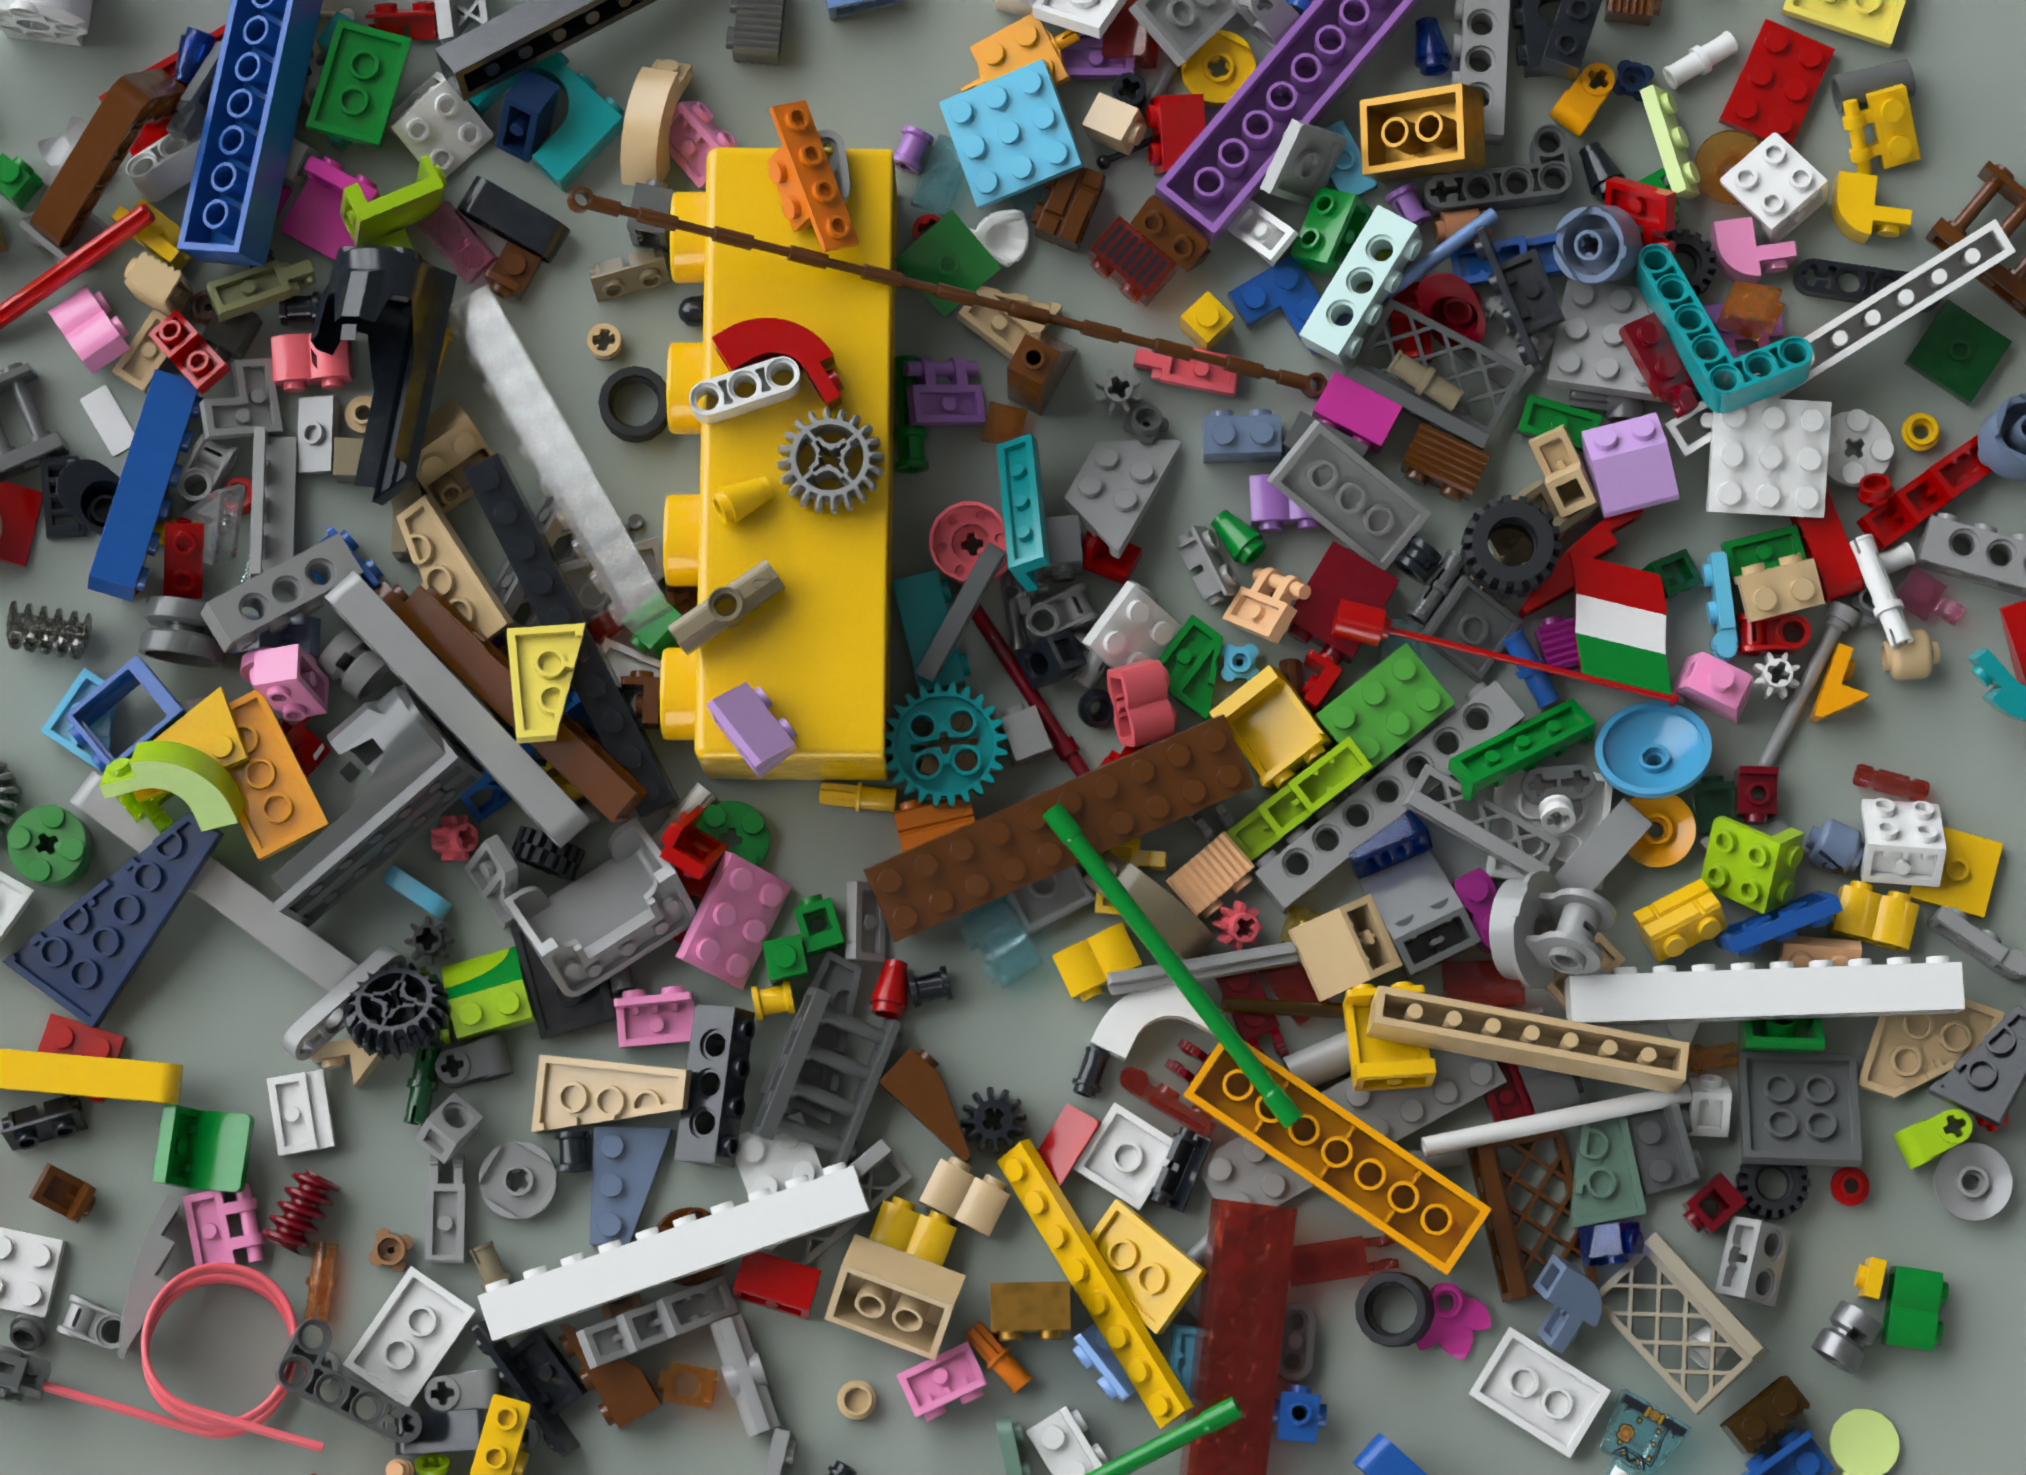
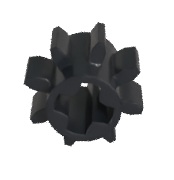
(437, 948)

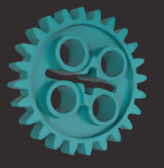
(949, 779)

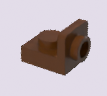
(512, 272)
(649, 703)

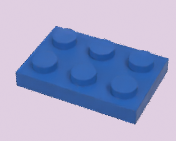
(1781, 923)

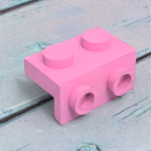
(654, 1018)
(941, 1381)

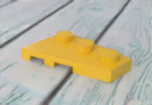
(209, 729)

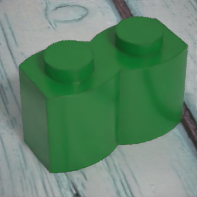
(1913, 1308)

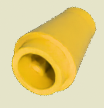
(740, 499)

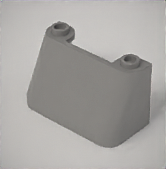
(606, 914)

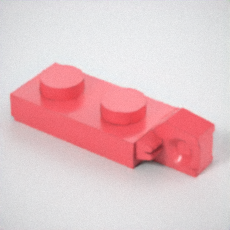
(1186, 374)

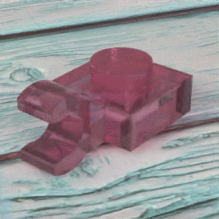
(1923, 595)

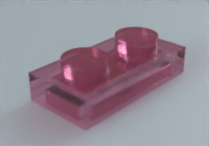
(458, 242)

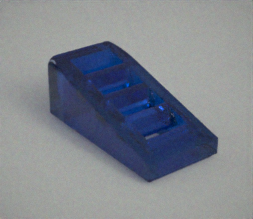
(1391, 845)

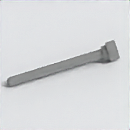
(1839, 620)

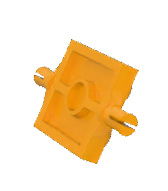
(1019, 46)

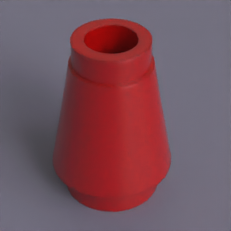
(890, 992)

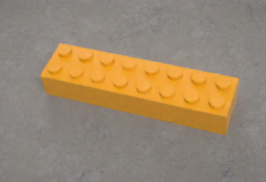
(1344, 1160)

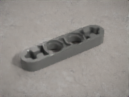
(961, 612)

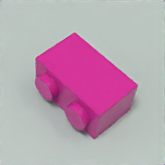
(1357, 411)

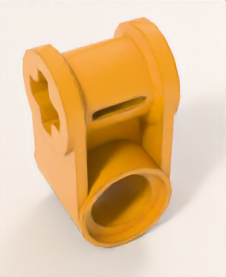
(1582, 103)

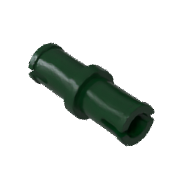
(422, 1085)

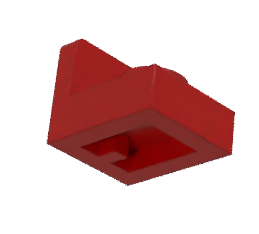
(1319, 688)

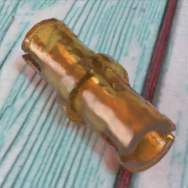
(321, 1281)

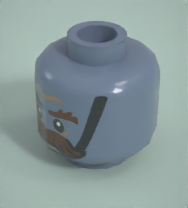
(1835, 847)

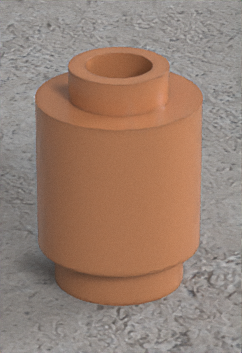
(1453, 221)

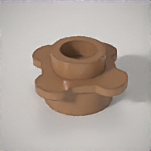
(385, 1240)

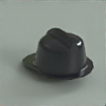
(87, 492)

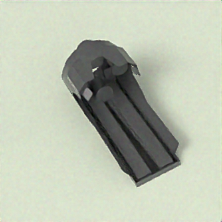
(414, 778)

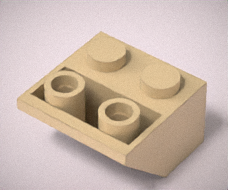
(447, 449)
(1345, 947)

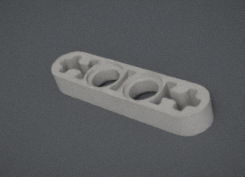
(316, 1026)

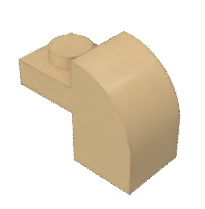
(1563, 471)

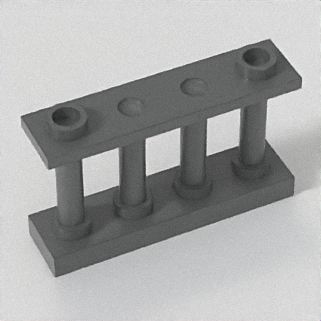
(42, 443)
(802, 1047)

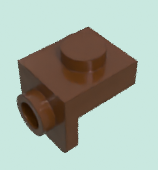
(64, 1193)

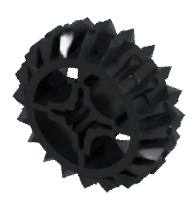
(402, 1018)

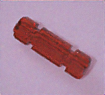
(1891, 782)

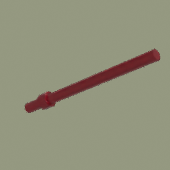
(1065, 746)

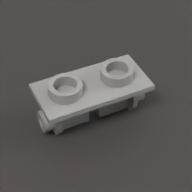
(1203, 550)

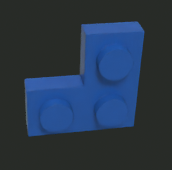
(1279, 287)

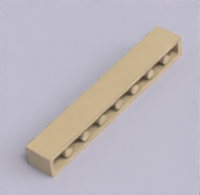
(1528, 1039)

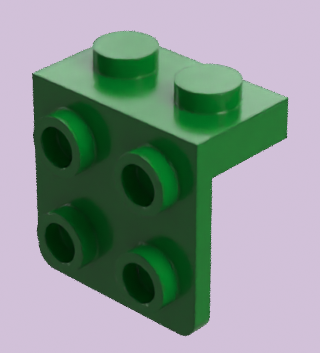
(203, 1149)

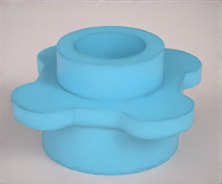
(1231, 655)

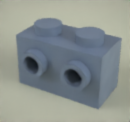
(1241, 437)

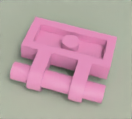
(211, 1229)

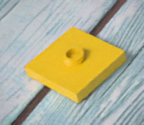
(1965, 876)

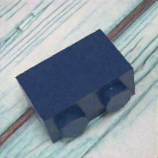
(527, 115)

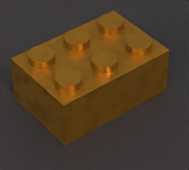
(1422, 133)

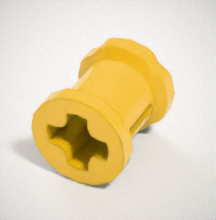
(773, 1000)

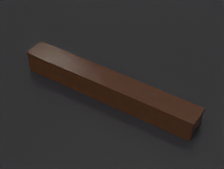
(488, 674)

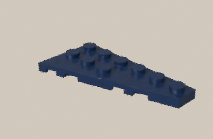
(107, 933)

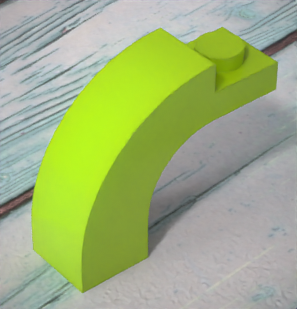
(182, 771)

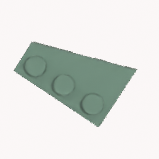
(1605, 1175)

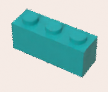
(922, 611)

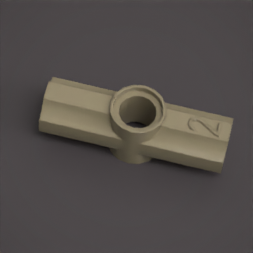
(705, 623)

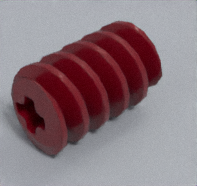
(301, 1211)

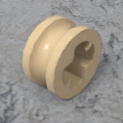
(596, 334)

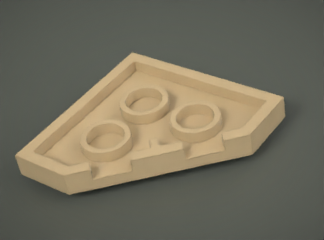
(1920, 1047)

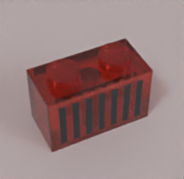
(1131, 262)

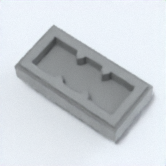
(316, 432)

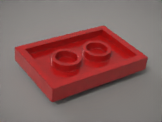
(1776, 83)

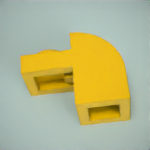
(1856, 212)

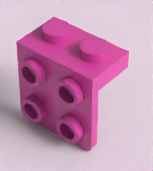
(316, 212)

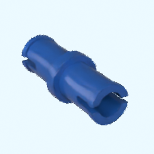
(1536, 680)

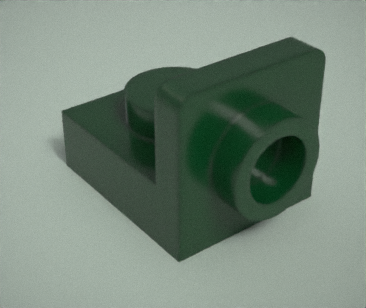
(1676, 573)

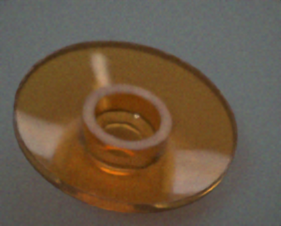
(1715, 153)

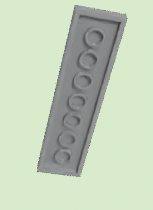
(1250, 1175)

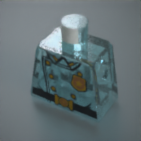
(1640, 1436)

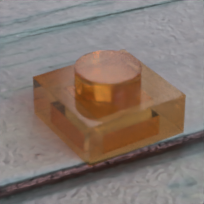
(1003, 423)

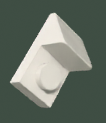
(1262, 232)

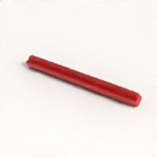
(75, 264)

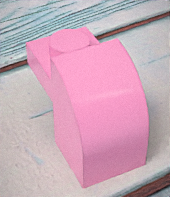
(1740, 256)

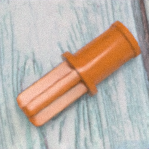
(997, 1357)

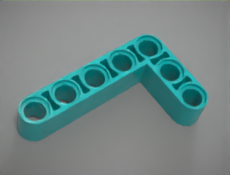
(1705, 341)

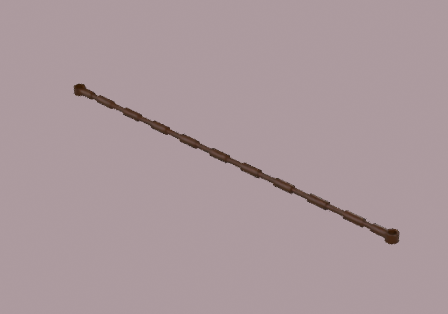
(944, 291)

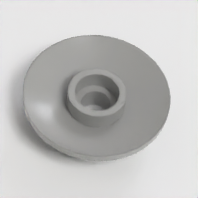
(1992, 1178)

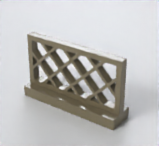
(1703, 1300)

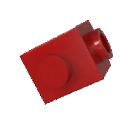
(1100, 561)

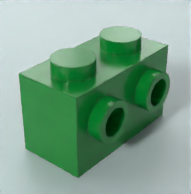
(1330, 230)

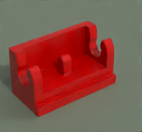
(777, 1284)

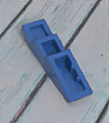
(1469, 266)

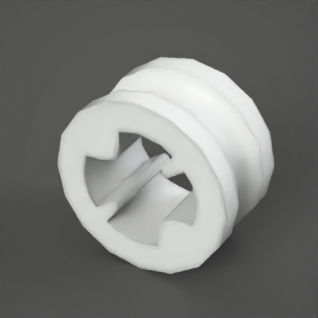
(1554, 804)

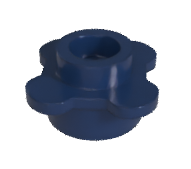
(1630, 69)

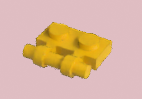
(1892, 129)

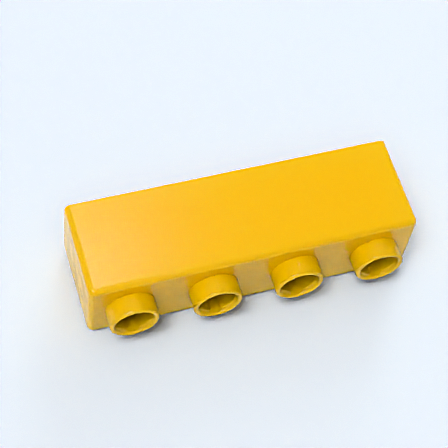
(828, 634)

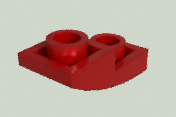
(189, 352)

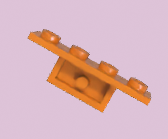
(807, 180)

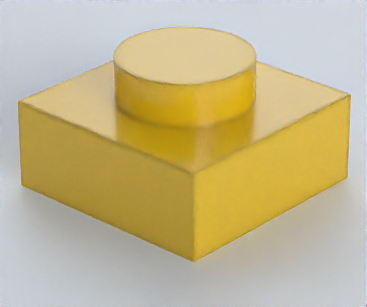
(1870, 1278)

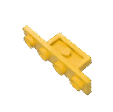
(501, 1439)

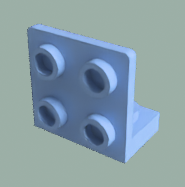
(1095, 1351)

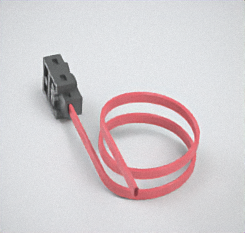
(29, 1375)

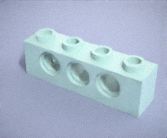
(1381, 232)

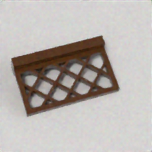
(1500, 1224)

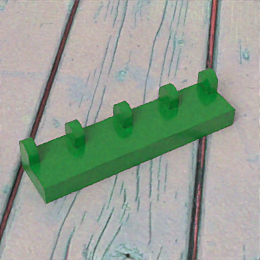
(1521, 747)

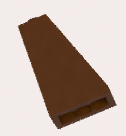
(1035, 384)

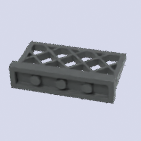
(1423, 407)

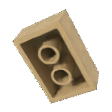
(894, 1297)

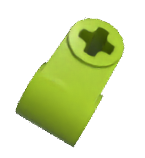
(1927, 1138)

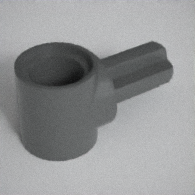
(1615, 407)

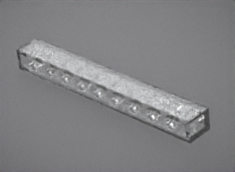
(559, 460)

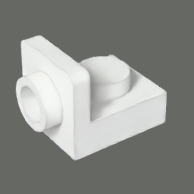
(1710, 1106)

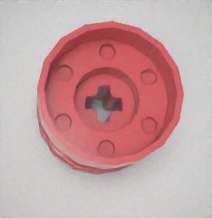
(953, 531)

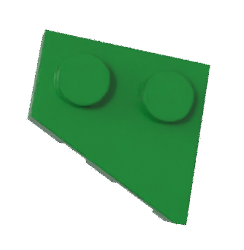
(1193, 665)

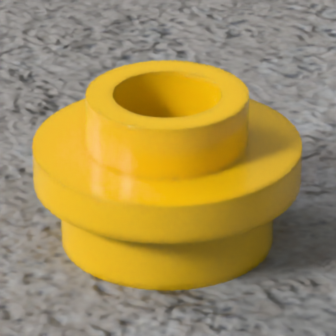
(1926, 422)

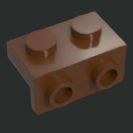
(1171, 233)

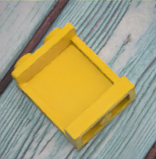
(1273, 727)
(1379, 1062)

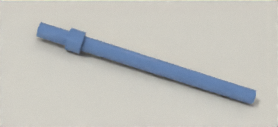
(1434, 257)

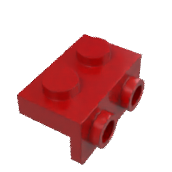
(690, 848)

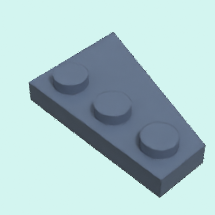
(621, 1179)

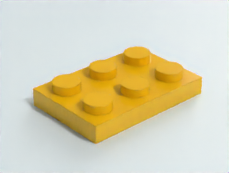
(1146, 1265)

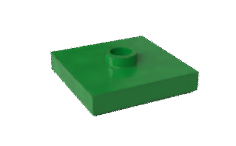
(949, 256)

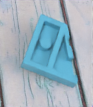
(58, 724)

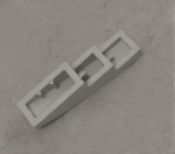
(144, 1281)
(657, 1322)

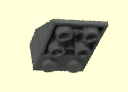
(1421, 913)

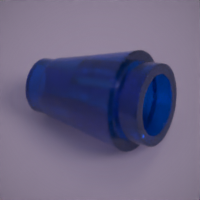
(1431, 50)
(192, 52)

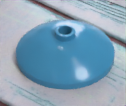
(1649, 736)

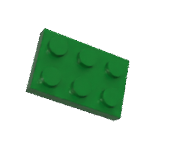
(359, 83)

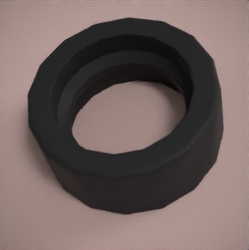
(606, 398)
(1365, 1303)

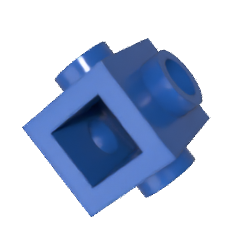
(1315, 1414)

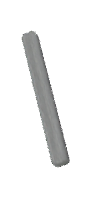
(1205, 967)

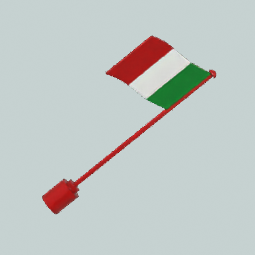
(1615, 630)

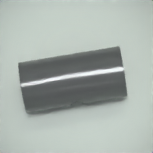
(1863, 81)

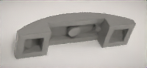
(1603, 848)

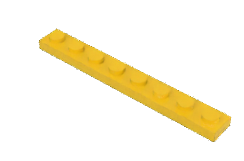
(1095, 1284)

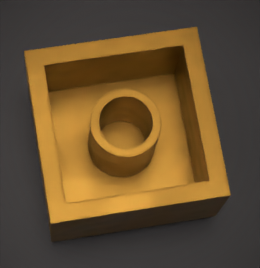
(1030, 1309)

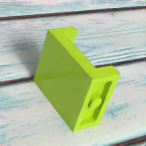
(393, 211)

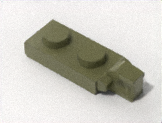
(258, 287)

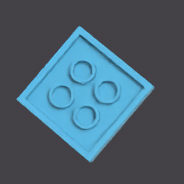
(1011, 134)

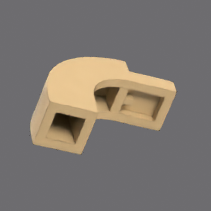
(649, 121)

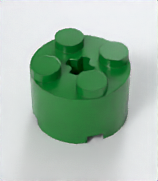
(29, 841)

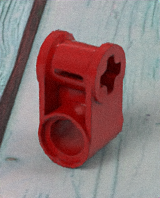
(1769, 635)

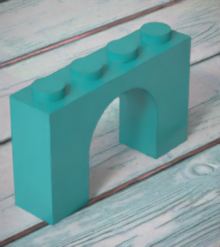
(586, 130)

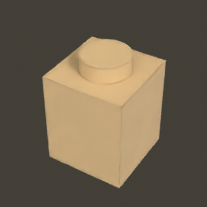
(1114, 124)

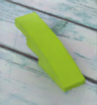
(1300, 799)

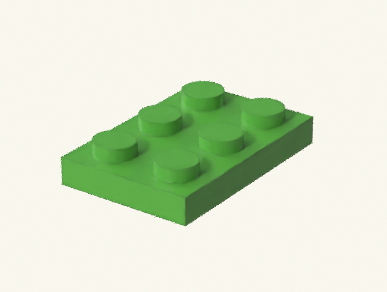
(1386, 706)

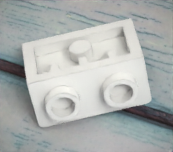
(1064, 1446)

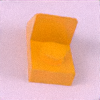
(1833, 695)

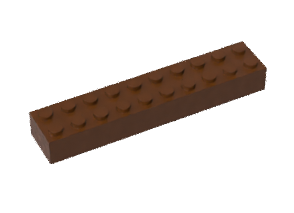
(1021, 848)

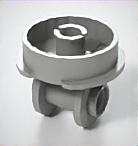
(1546, 928)

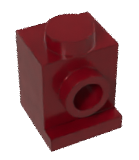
(1752, 777)
(1724, 1196)

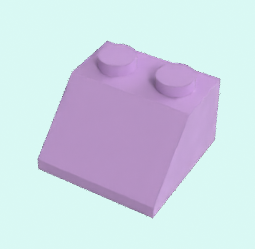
(1629, 465)
(752, 728)

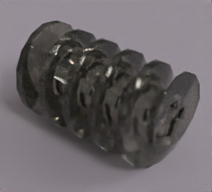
(47, 632)

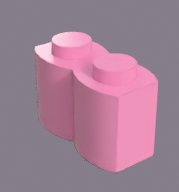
(89, 329)

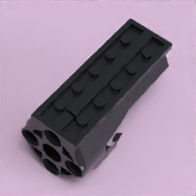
(405, 313)

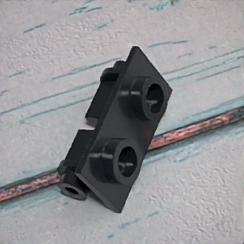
(26, 1129)
(1180, 1176)

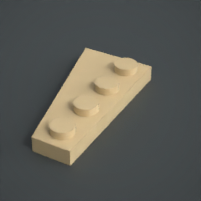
(450, 567)

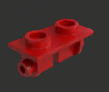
(420, 19)
(183, 559)

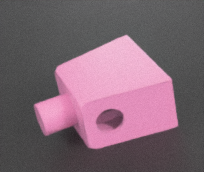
(1714, 685)

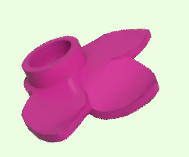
(1455, 1326)

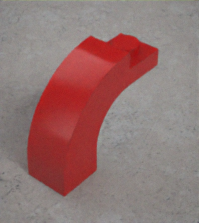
(769, 338)

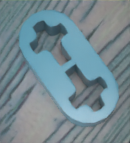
(417, 892)

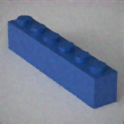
(144, 486)

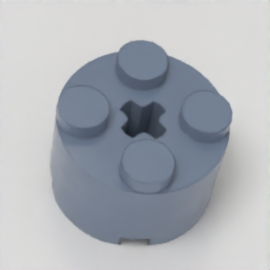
(1585, 229)
(2004, 439)

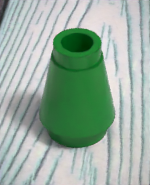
(1239, 538)

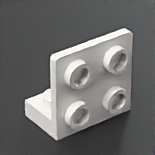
(439, 124)
(1776, 187)
(1902, 842)

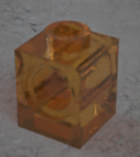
(705, 1391)

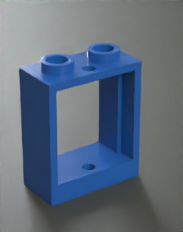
(108, 695)

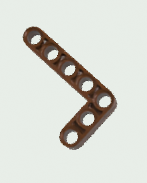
(101, 149)

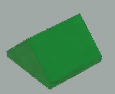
(1781, 1035)

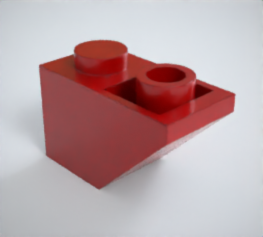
(1174, 125)

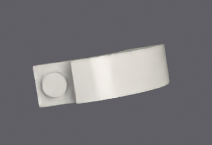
(1136, 1012)

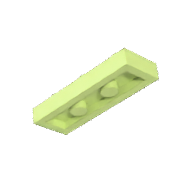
(1671, 142)

